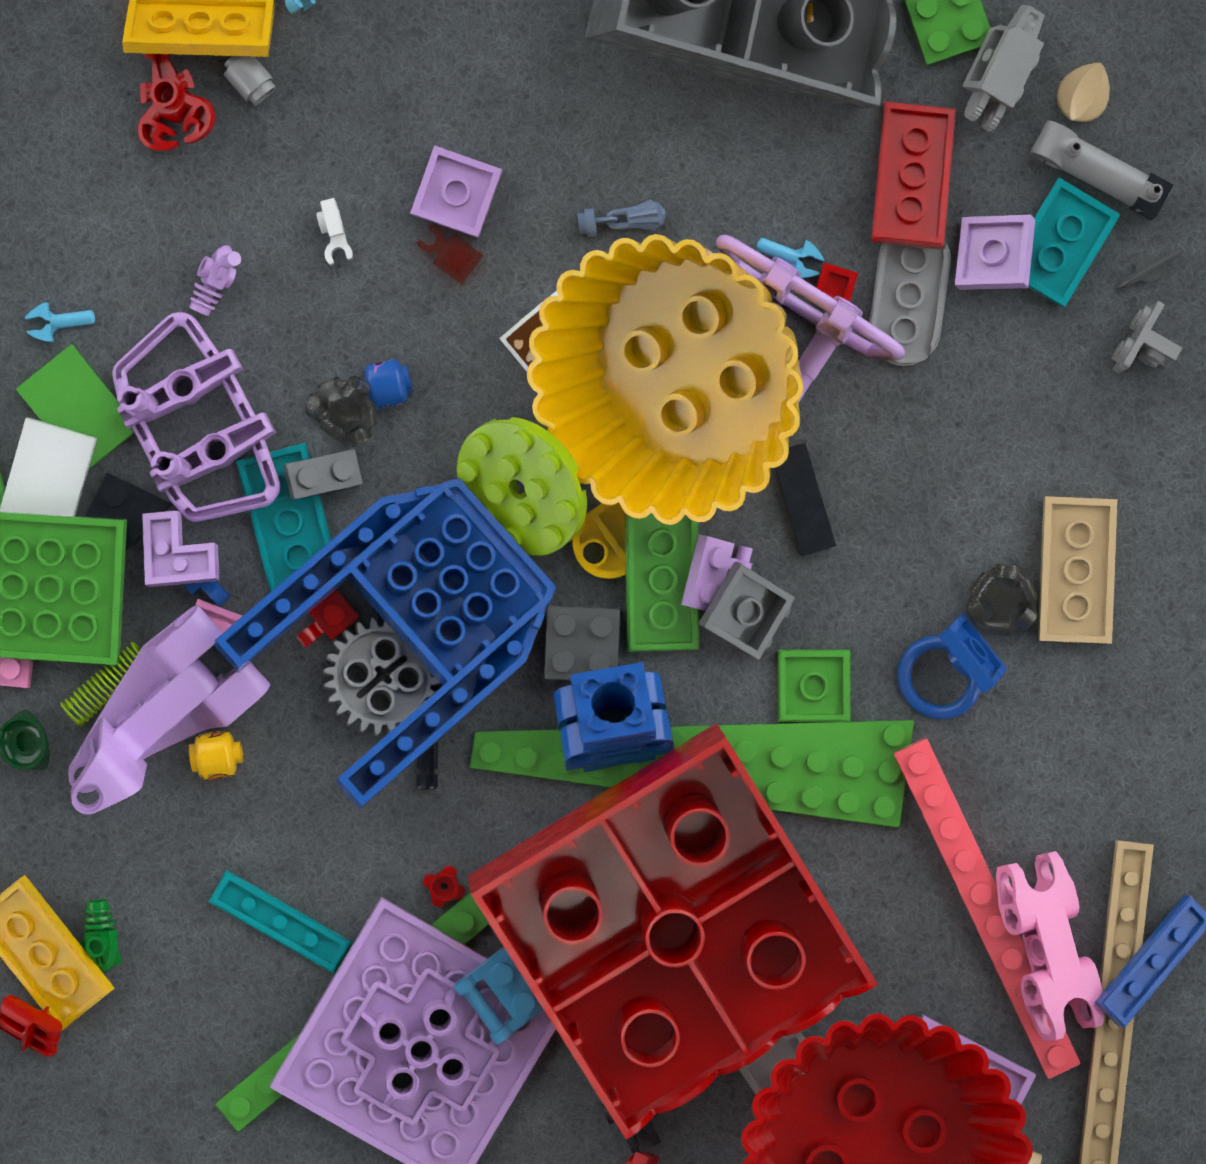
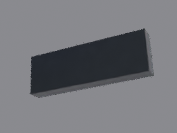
(804, 502)

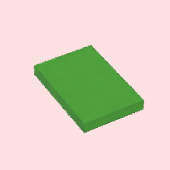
(76, 399)

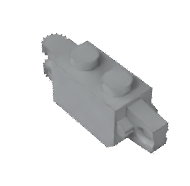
(1003, 66)

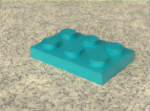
(1066, 240)

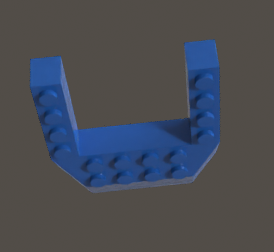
(444, 585)

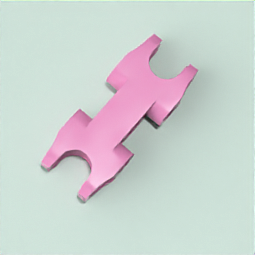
(1043, 921)

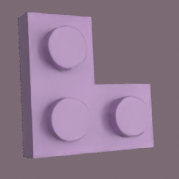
(169, 560)

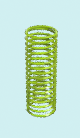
(68, 705)

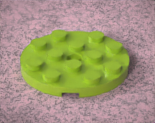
(520, 450)

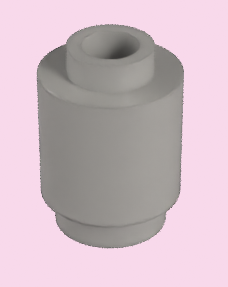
(249, 78)

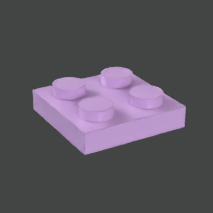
(456, 192)
(995, 252)

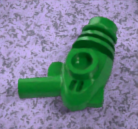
(101, 938)

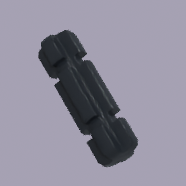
(427, 764)

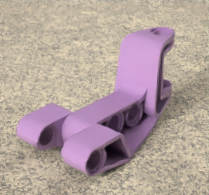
(158, 704)

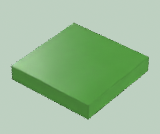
(813, 685)

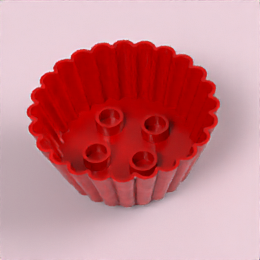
(886, 1099)

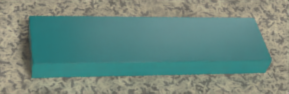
(280, 921)

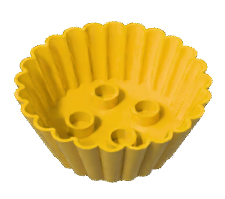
(666, 378)

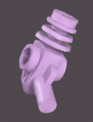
(215, 274)

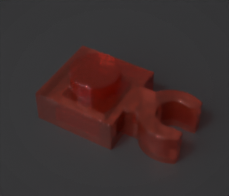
(454, 257)

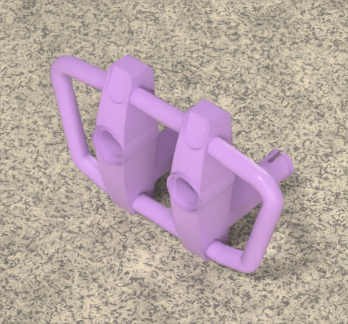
(832, 327)
(174, 470)

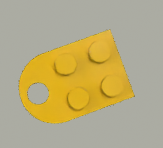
(607, 527)

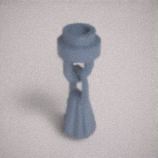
(646, 215)

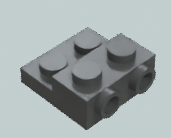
(747, 610)

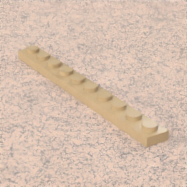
(1111, 1043)

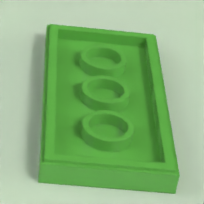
(656, 578)

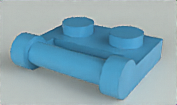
(510, 989)

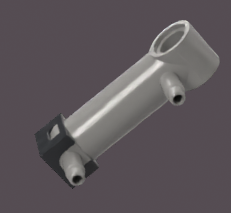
(1088, 163)

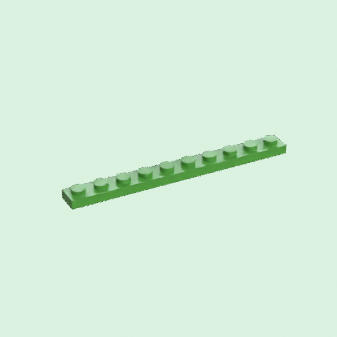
(254, 1092)

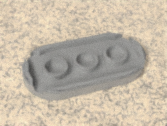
(911, 298)

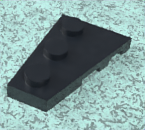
(125, 501)

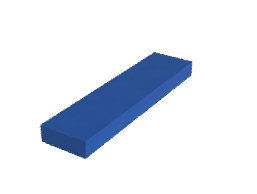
(1153, 962)

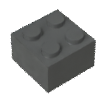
(580, 640)

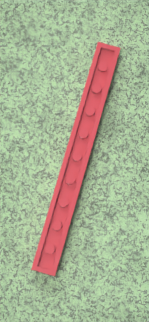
(977, 892)

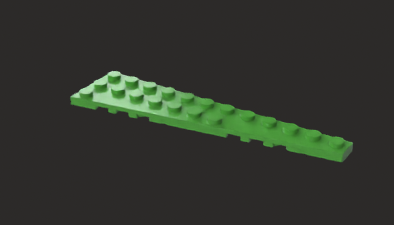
(797, 767)

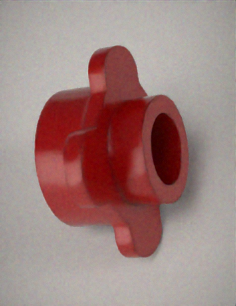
(434, 882)

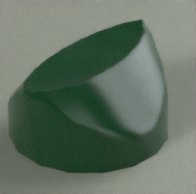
(24, 742)

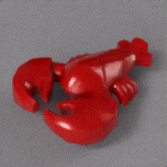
(172, 102)

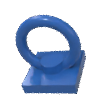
(969, 656)

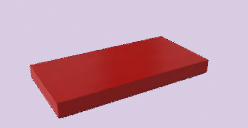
(913, 175)

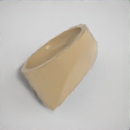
(1084, 93)

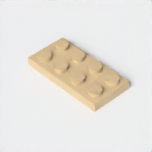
(1077, 570)

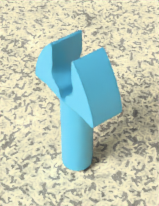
(791, 256)
(57, 321)

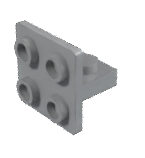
(1152, 346)

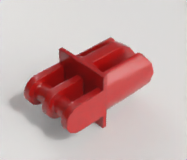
(30, 1025)

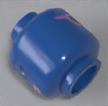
(388, 383)

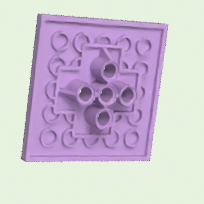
(346, 1069)

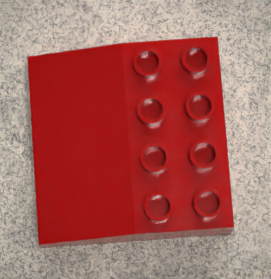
(670, 930)

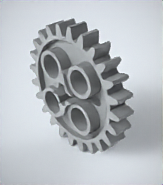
(361, 652)

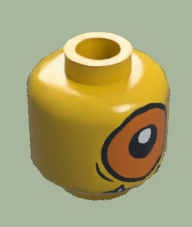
(215, 755)

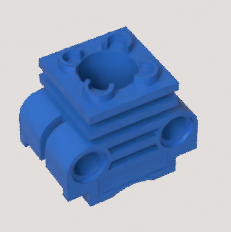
(601, 744)

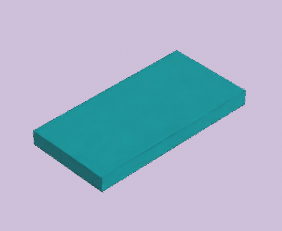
(285, 529)

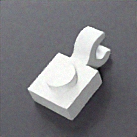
(331, 222)

